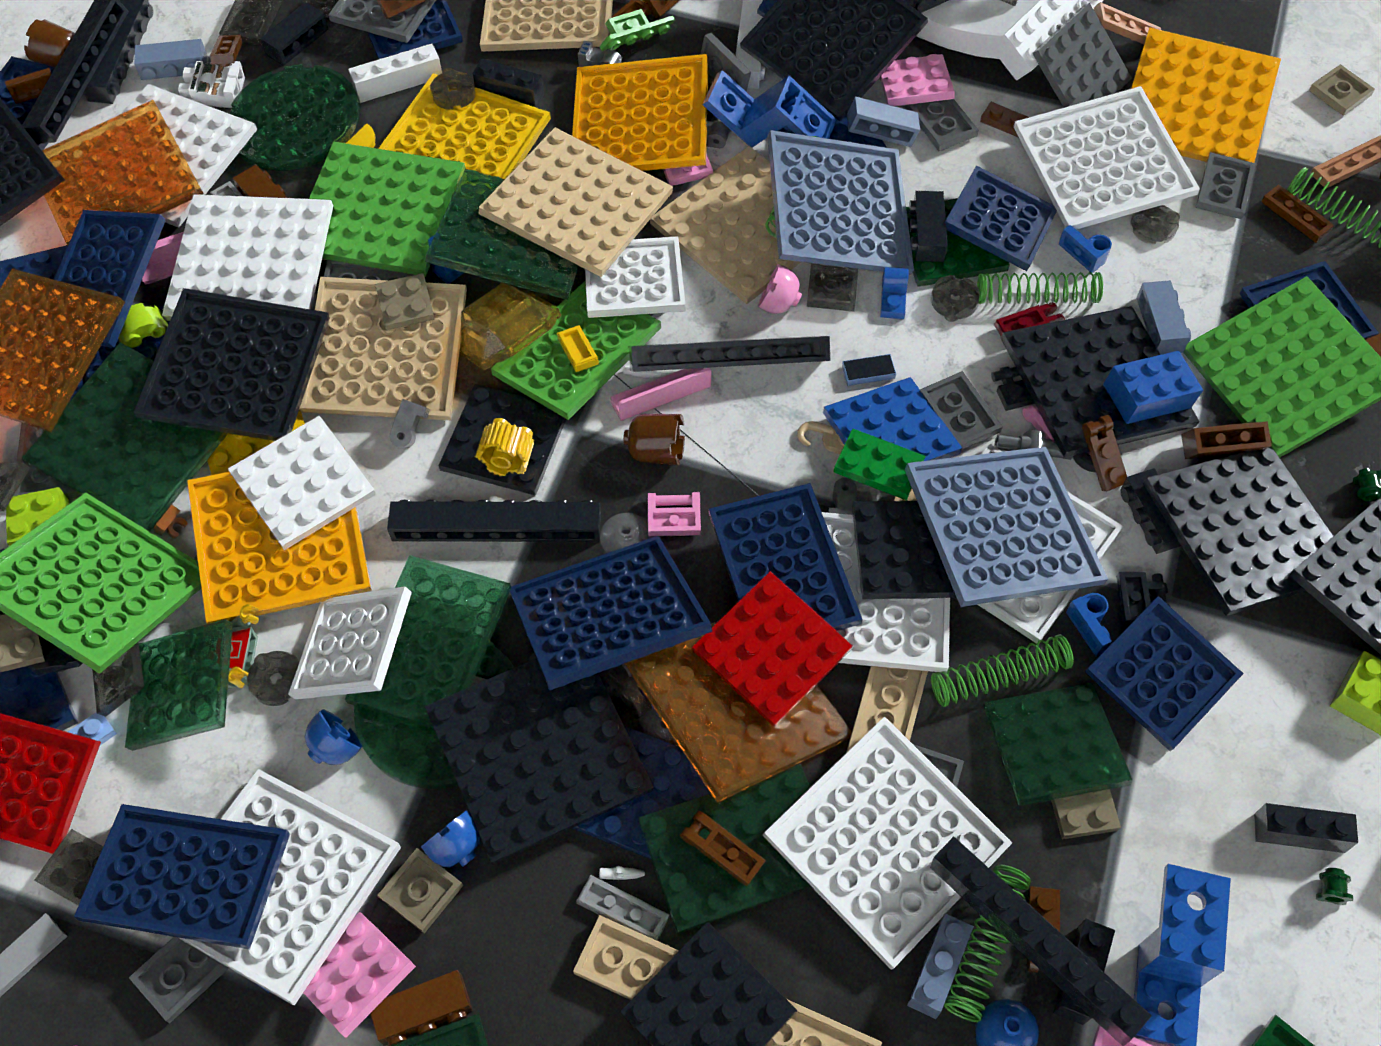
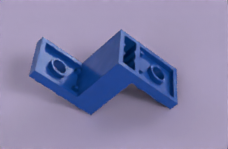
(777, 107)
(1182, 954)

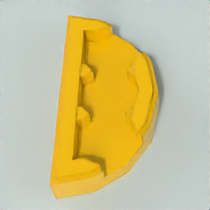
(363, 137)

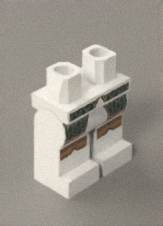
(212, 84)

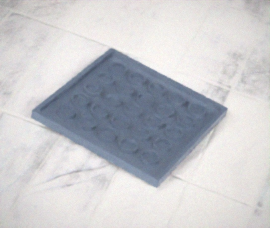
(838, 203)
(1004, 525)

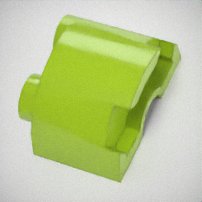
(142, 323)

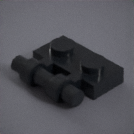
(1011, 393)
(1135, 592)

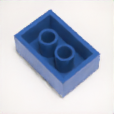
(1152, 387)

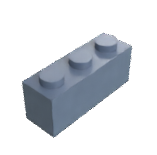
(168, 58)
(883, 121)
(1163, 316)
(940, 966)

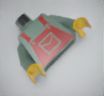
(242, 646)

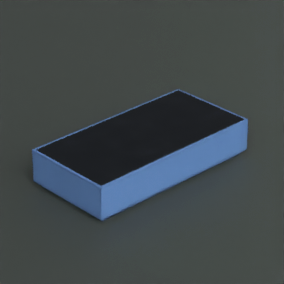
(868, 369)

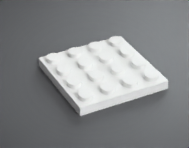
(639, 281)
(302, 482)
(350, 644)

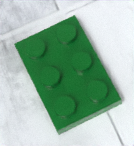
(876, 463)

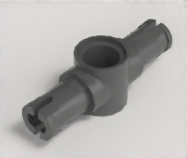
(1028, 440)

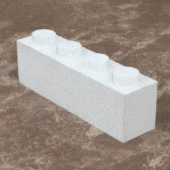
(395, 73)

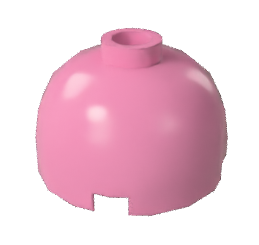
(780, 291)

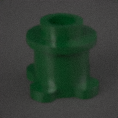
(1369, 484)
(1334, 887)

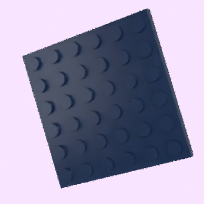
(607, 611)

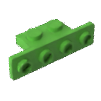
(632, 27)

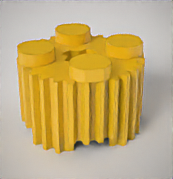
(505, 447)

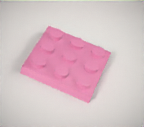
(917, 81)
(357, 975)

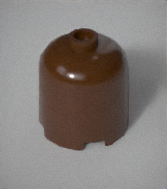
(47, 42)
(656, 438)

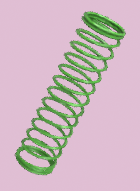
(1298, 180)
(982, 286)
(1057, 656)
(950, 1003)

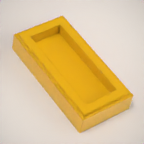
(577, 348)

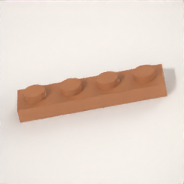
(1123, 23)
(1349, 162)

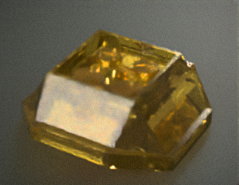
(503, 324)

